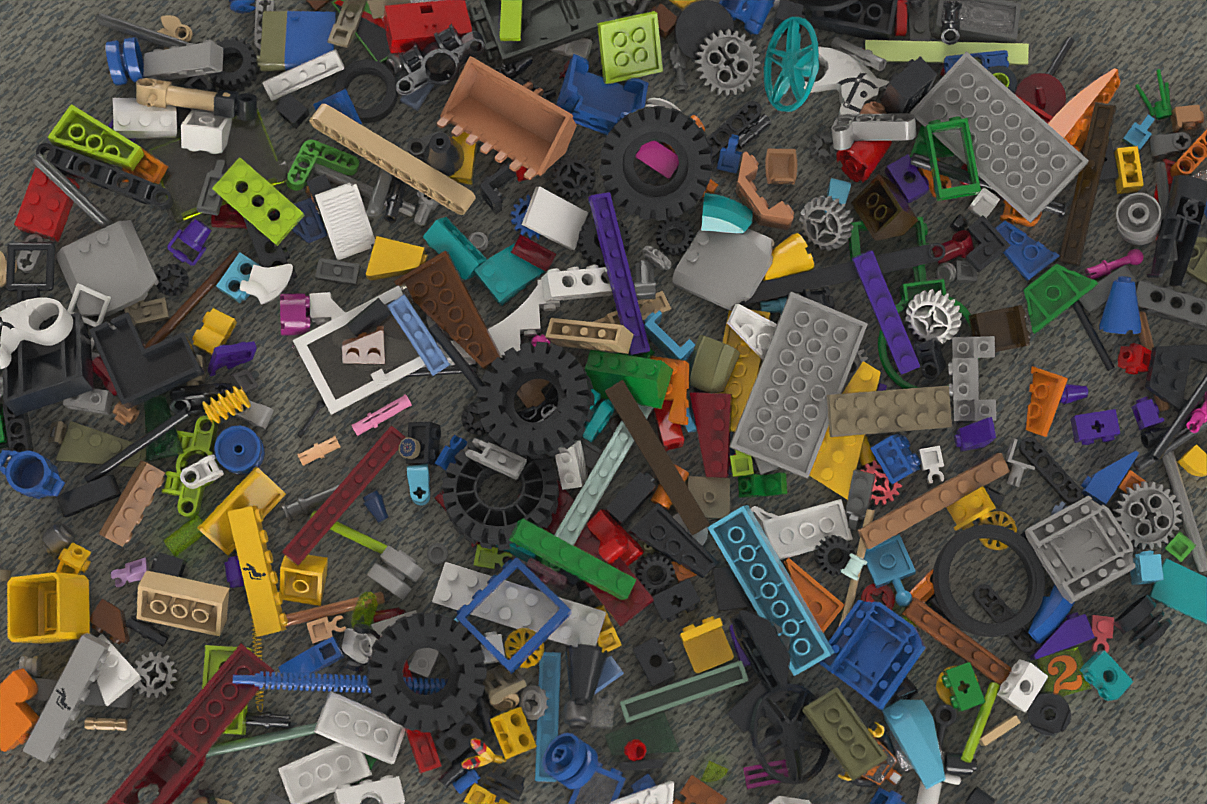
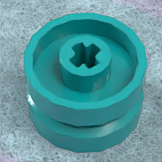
(599, 419)

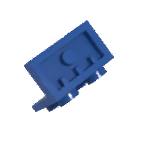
(896, 457)

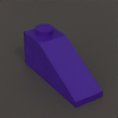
(975, 435)
(1069, 633)

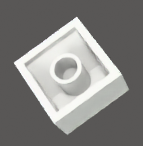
(205, 131)

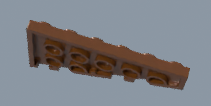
(445, 299)

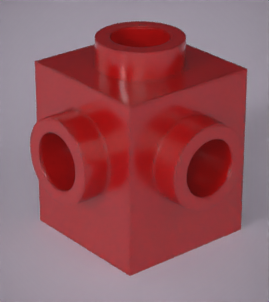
(1134, 358)

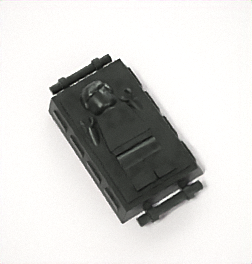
(544, 25)

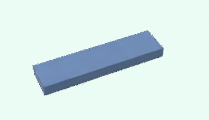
(418, 335)

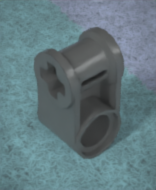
(1165, 145)

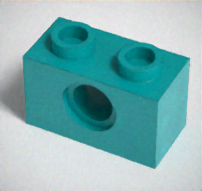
(1117, 679)

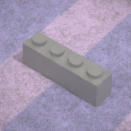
(183, 61)

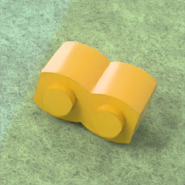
(214, 332)

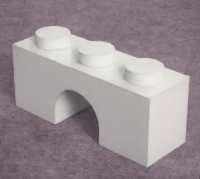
(386, 791)

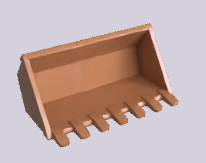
(507, 119)

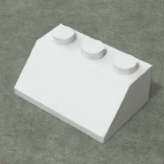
(142, 121)

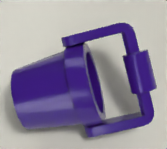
(195, 237)

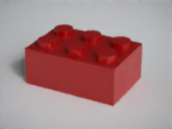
(44, 208)

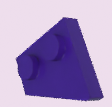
(231, 356)

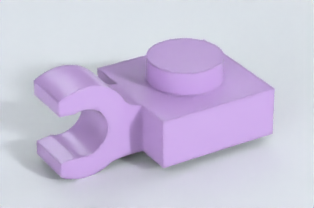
(132, 572)

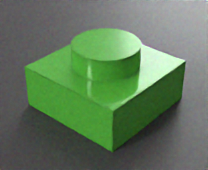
(1180, 546)

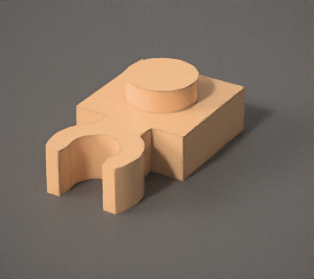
(322, 629)

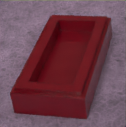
(533, 253)

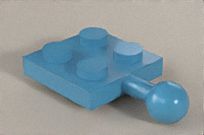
(889, 564)

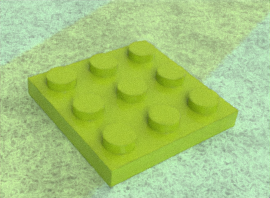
(630, 47)

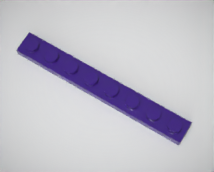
(618, 271)

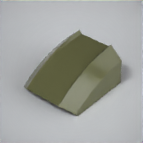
(711, 364)

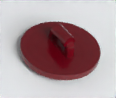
(1043, 92)

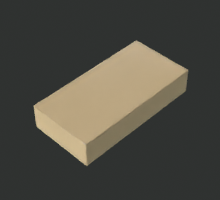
(999, 730)

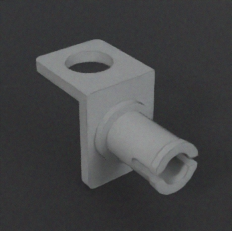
(1017, 467)

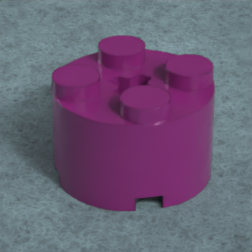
(293, 314)

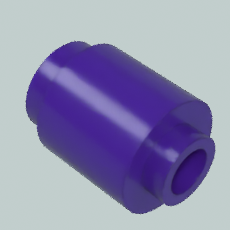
(233, 572)

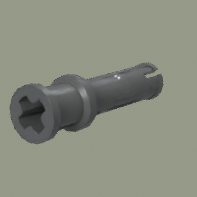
(303, 504)

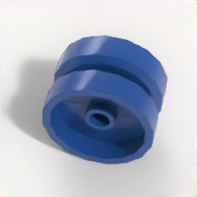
(125, 61)
(228, 455)
(570, 761)

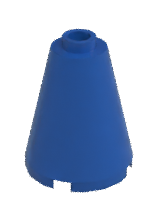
(1121, 308)

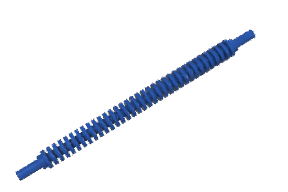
(352, 683)

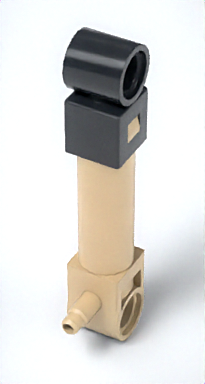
(222, 103)

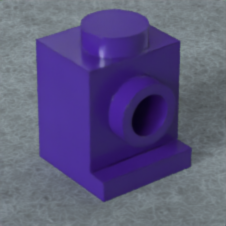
(1146, 413)

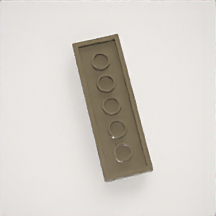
(889, 411)

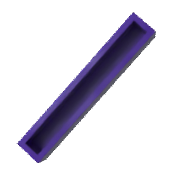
(885, 312)

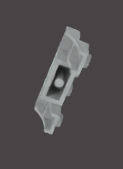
(966, 378)

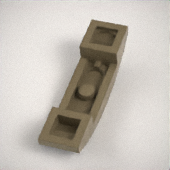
(347, 22)

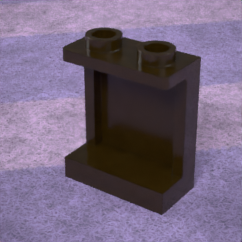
(1005, 324)

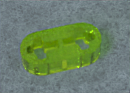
(359, 609)

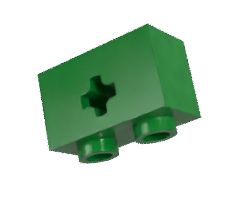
(972, 693)

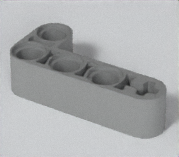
(872, 127)

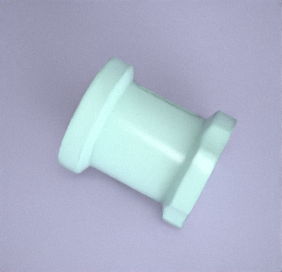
(854, 566)

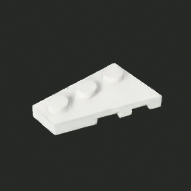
(115, 674)
(655, 795)

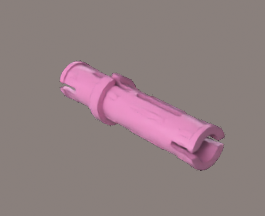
(372, 420)

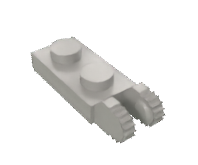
(497, 458)

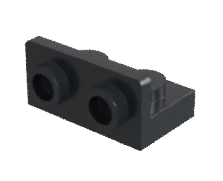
(429, 437)

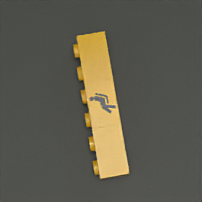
(257, 570)

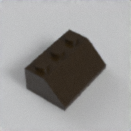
(884, 209)

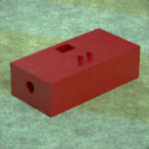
(419, 21)

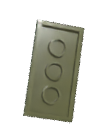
(844, 733)

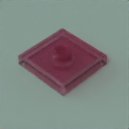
(547, 575)

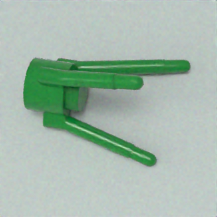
(1162, 108)

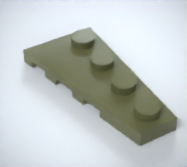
(94, 447)

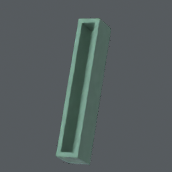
(683, 691)

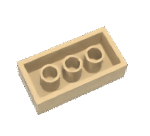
(182, 603)

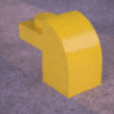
(1194, 461)

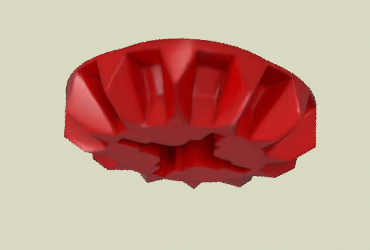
(887, 597)

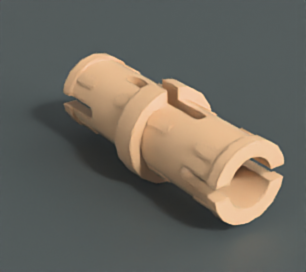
(319, 450)

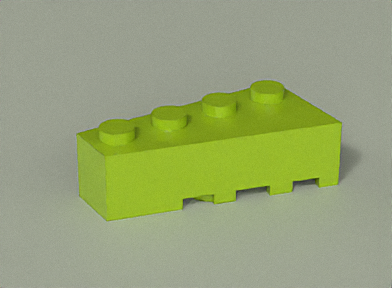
(93, 139)

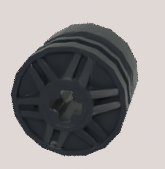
(1142, 622)

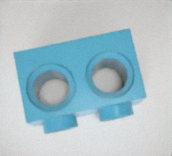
(235, 275)
(1147, 568)

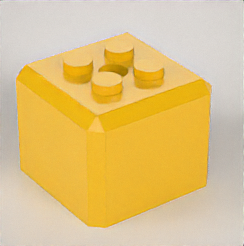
(47, 608)

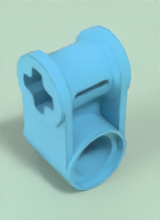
(838, 190)
(419, 480)

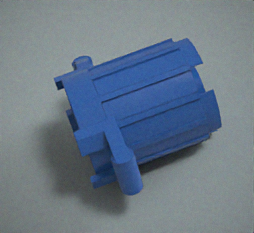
(31, 474)

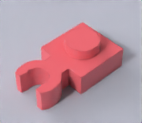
(1102, 629)

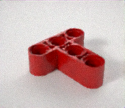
(613, 539)

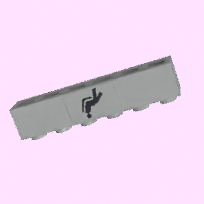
(66, 697)

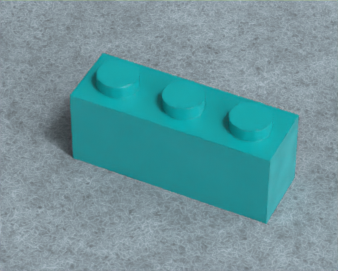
(447, 237)

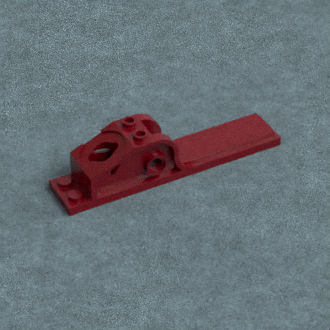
(196, 730)

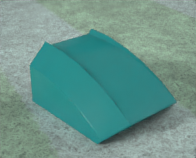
(725, 215)

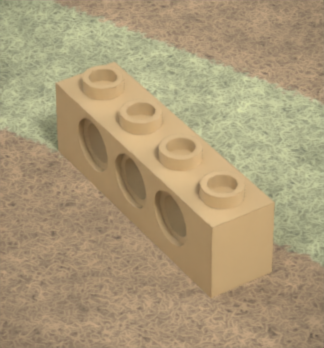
(589, 335)

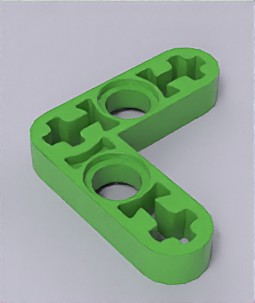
(313, 158)

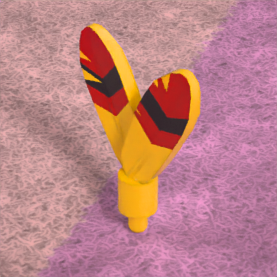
(485, 756)

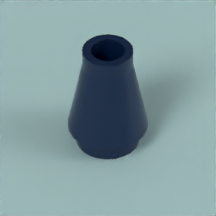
(375, 504)

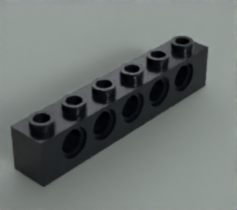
(260, 241)

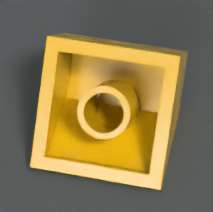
(303, 582)

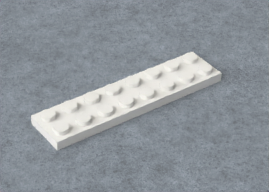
(517, 606)

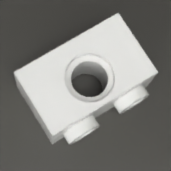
(1032, 681)

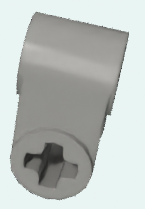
(257, 415)

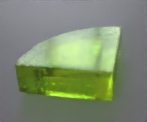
(713, 772)

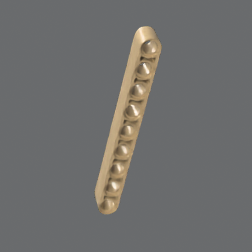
(392, 159)

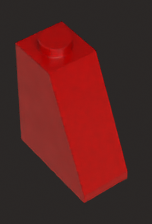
(669, 433)

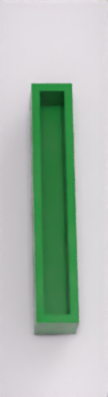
(572, 559)

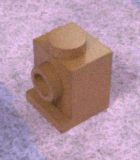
(1186, 117)

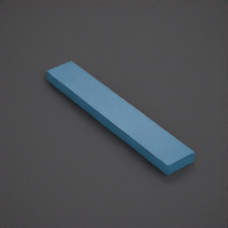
(548, 724)

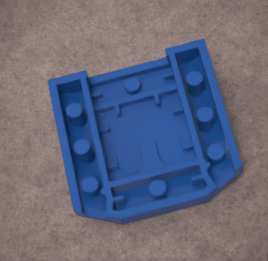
(873, 651)

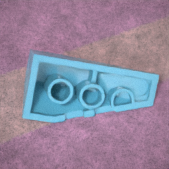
(916, 735)

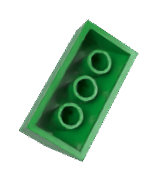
(643, 377)

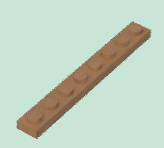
(933, 501)

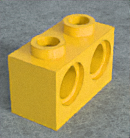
(513, 733)

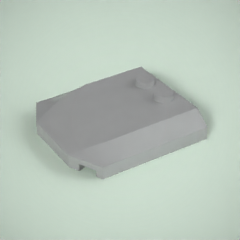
(111, 264)
(724, 266)
(1082, 548)

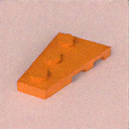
(1045, 398)

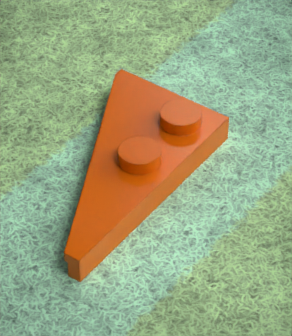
(819, 600)

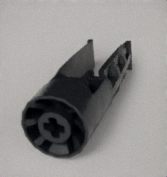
(1181, 224)

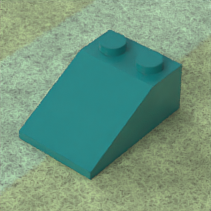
(506, 275)

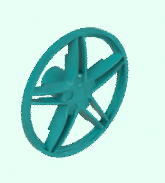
(795, 64)

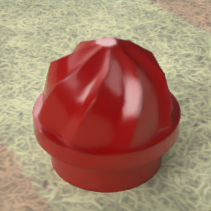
(635, 750)

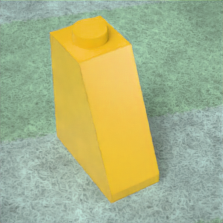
(465, 174)
(393, 258)

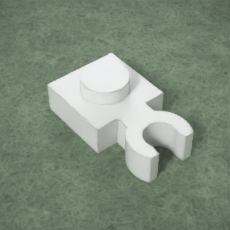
(932, 460)

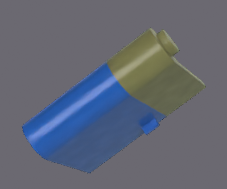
(293, 38)

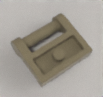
(508, 683)

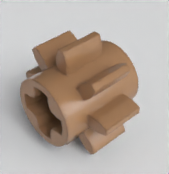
(125, 415)

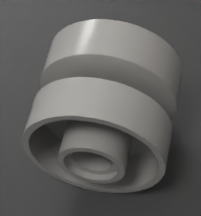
(1138, 218)
(399, 567)

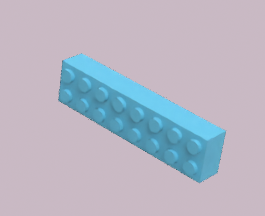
(770, 586)

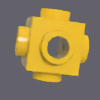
(74, 560)

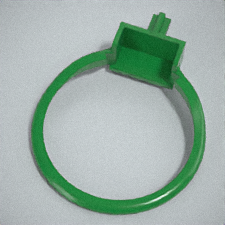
(907, 293)

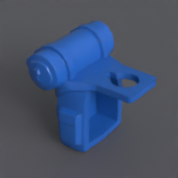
(750, 12)

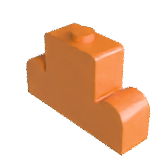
(16, 716)

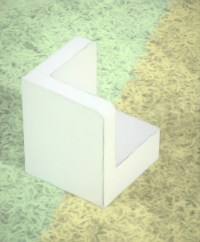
(984, 203)

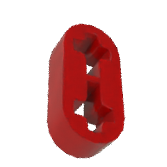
(900, 18)

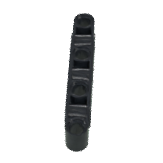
(106, 176)

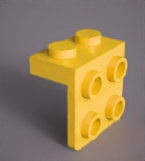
(706, 644)

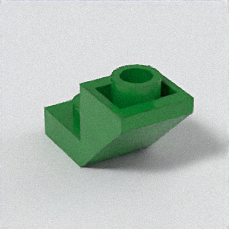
(762, 485)

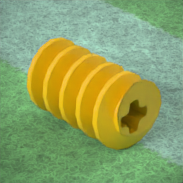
(226, 404)

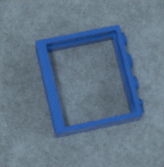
(537, 639)

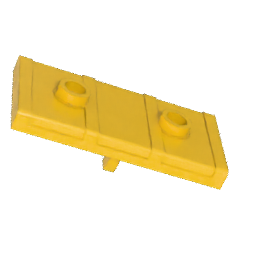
(254, 490)

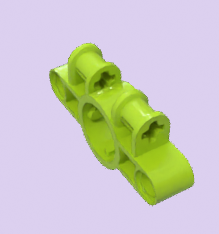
(197, 443)

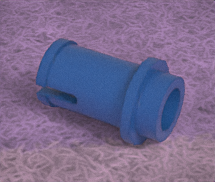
(466, 780)

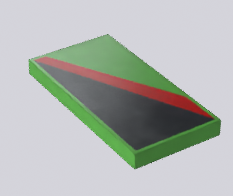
(370, 33)

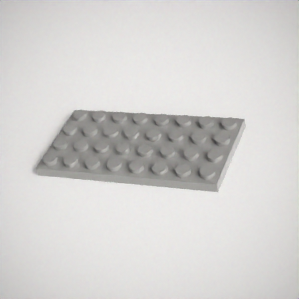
(1010, 142)
(788, 400)

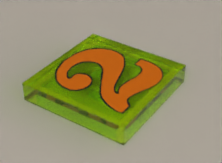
(1063, 672)

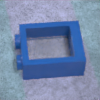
(601, 788)

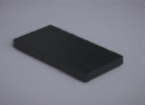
(729, 590)

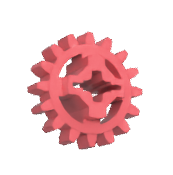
(884, 490)

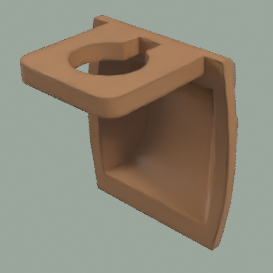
(781, 166)

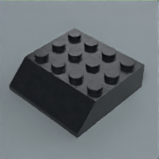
(50, 373)

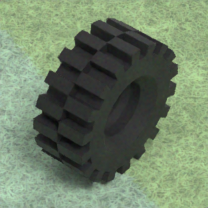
(588, 246)

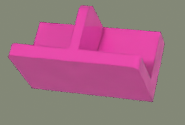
(658, 158)

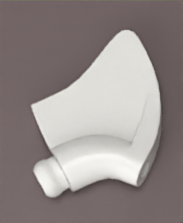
(267, 282)

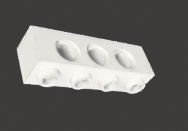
(556, 291)

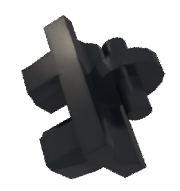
(504, 787)

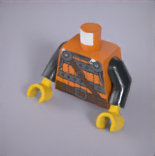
(884, 769)

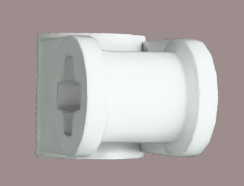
(202, 472)

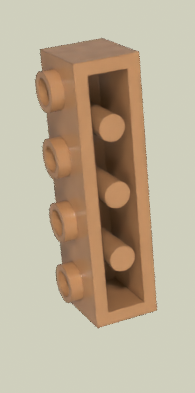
(132, 503)

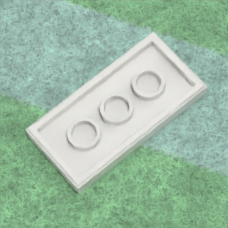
(803, 529)
(360, 728)
(323, 772)

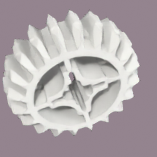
(944, 315)

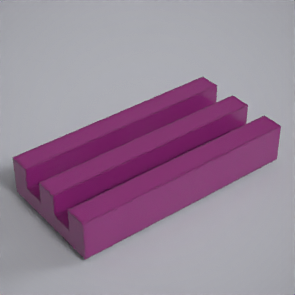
(748, 777)

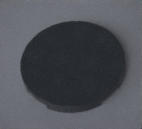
(699, 21)

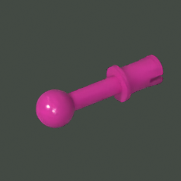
(1133, 257)
(1199, 417)

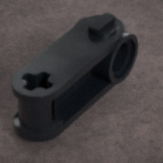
(194, 396)

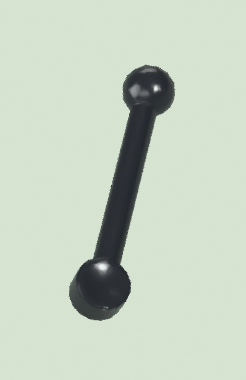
(320, 404)

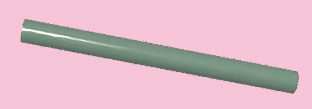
(263, 739)

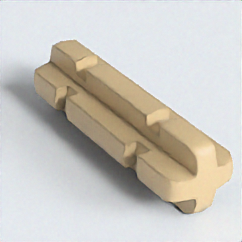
(106, 724)

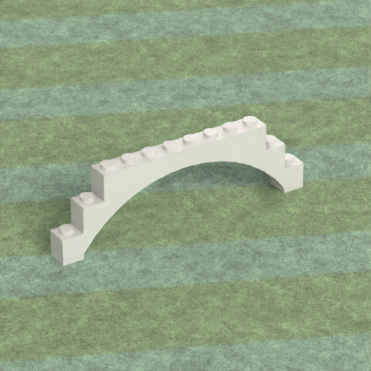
(505, 333)

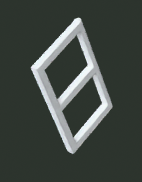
(74, 299)

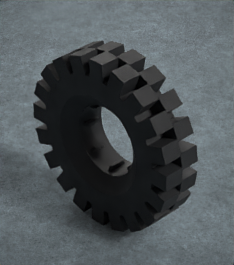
(493, 524)

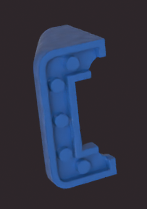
(595, 102)

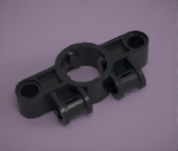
(446, 42)

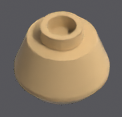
(508, 703)

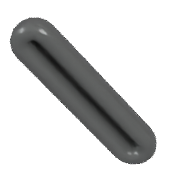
(379, 193)

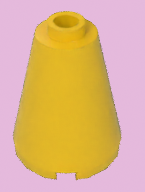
(790, 258)

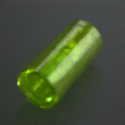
(184, 536)

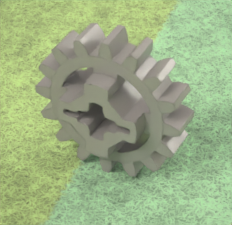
(157, 666)

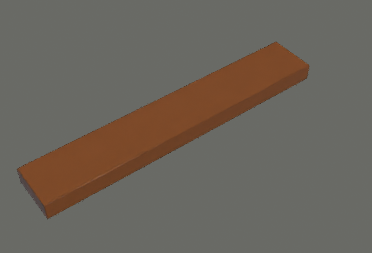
(957, 641)

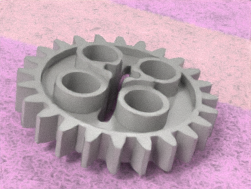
(711, 71)
(1164, 507)

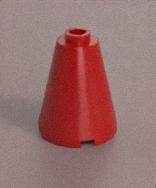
(862, 158)

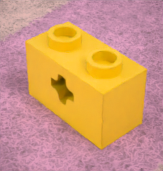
(1129, 170)

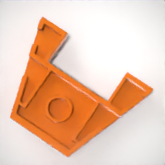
(677, 389)

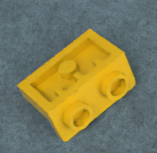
(970, 508)

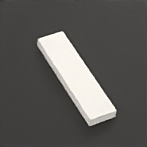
(303, 75)

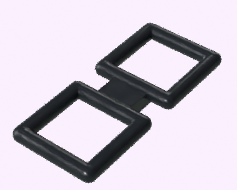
(30, 290)

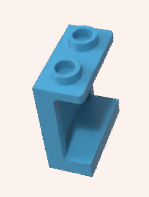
(663, 341)

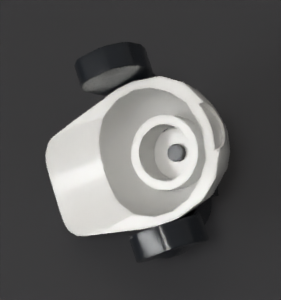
(358, 645)

